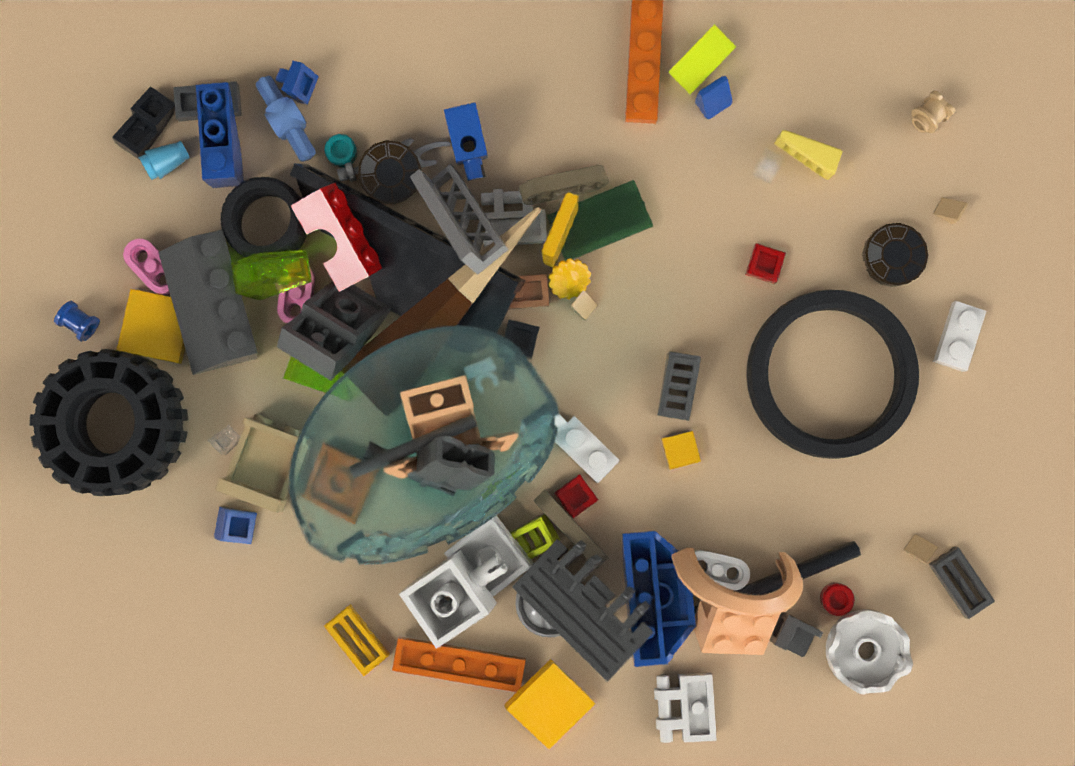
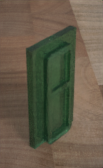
(605, 220)

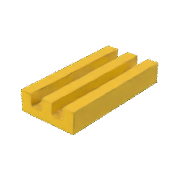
(366, 631)

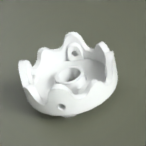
(890, 655)

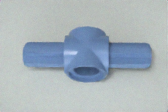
(285, 118)

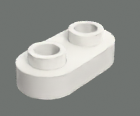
(717, 567)

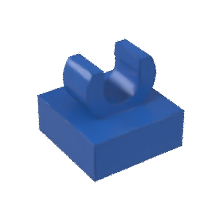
(298, 81)

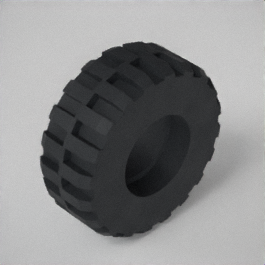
(63, 415)

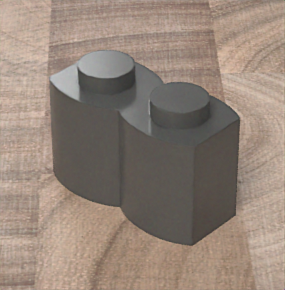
(455, 463)

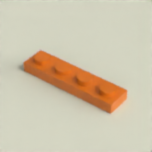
(644, 61)
(459, 664)

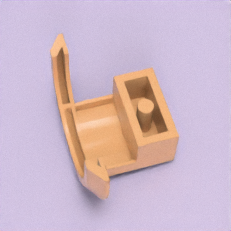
(437, 406)
(732, 620)

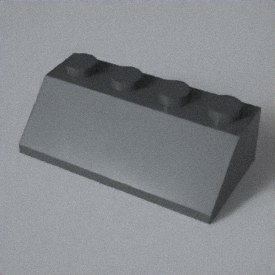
(206, 303)

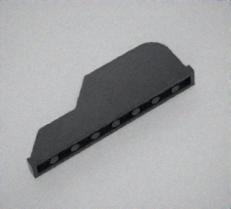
(412, 256)

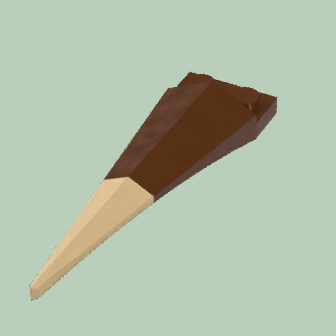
(448, 301)

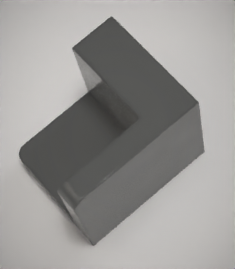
(793, 634)

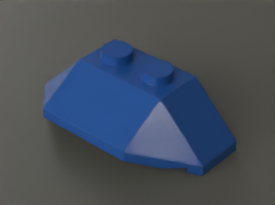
(654, 578)

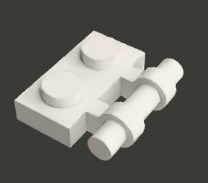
(503, 221)
(696, 707)

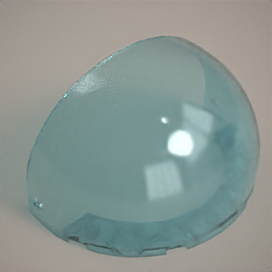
(394, 518)

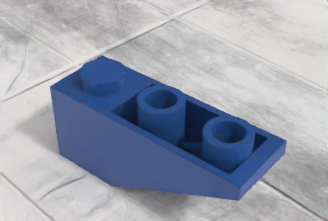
(218, 136)

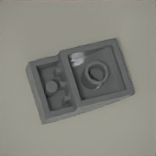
(332, 328)

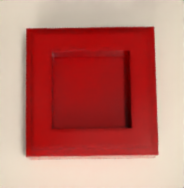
(765, 263)
(576, 496)

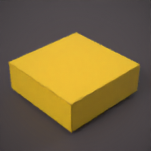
(680, 450)

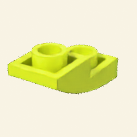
(702, 59)

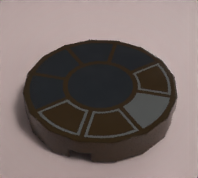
(387, 172)
(895, 254)

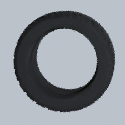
(238, 202)

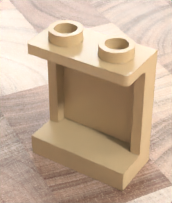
(261, 464)

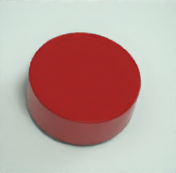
(837, 599)

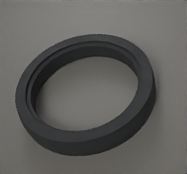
(904, 362)

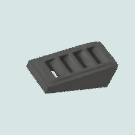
(680, 358)

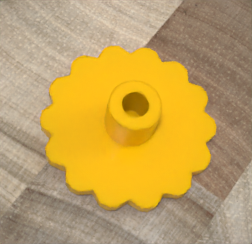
(569, 278)

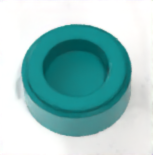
(340, 150)

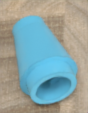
(163, 159)

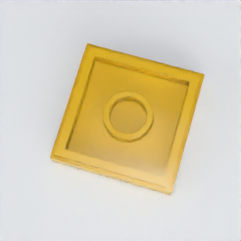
(560, 229)
(151, 328)
(549, 704)

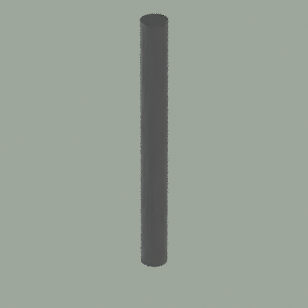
(411, 446)

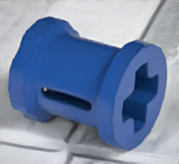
(76, 321)

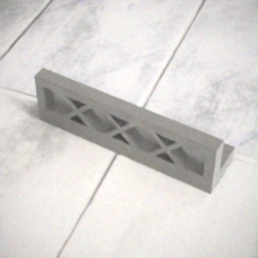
(449, 221)

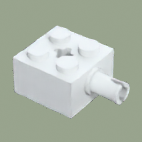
(465, 587)

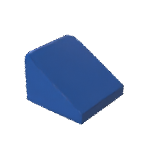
(714, 97)
(235, 525)

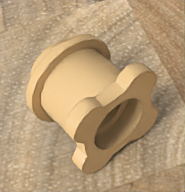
(931, 113)

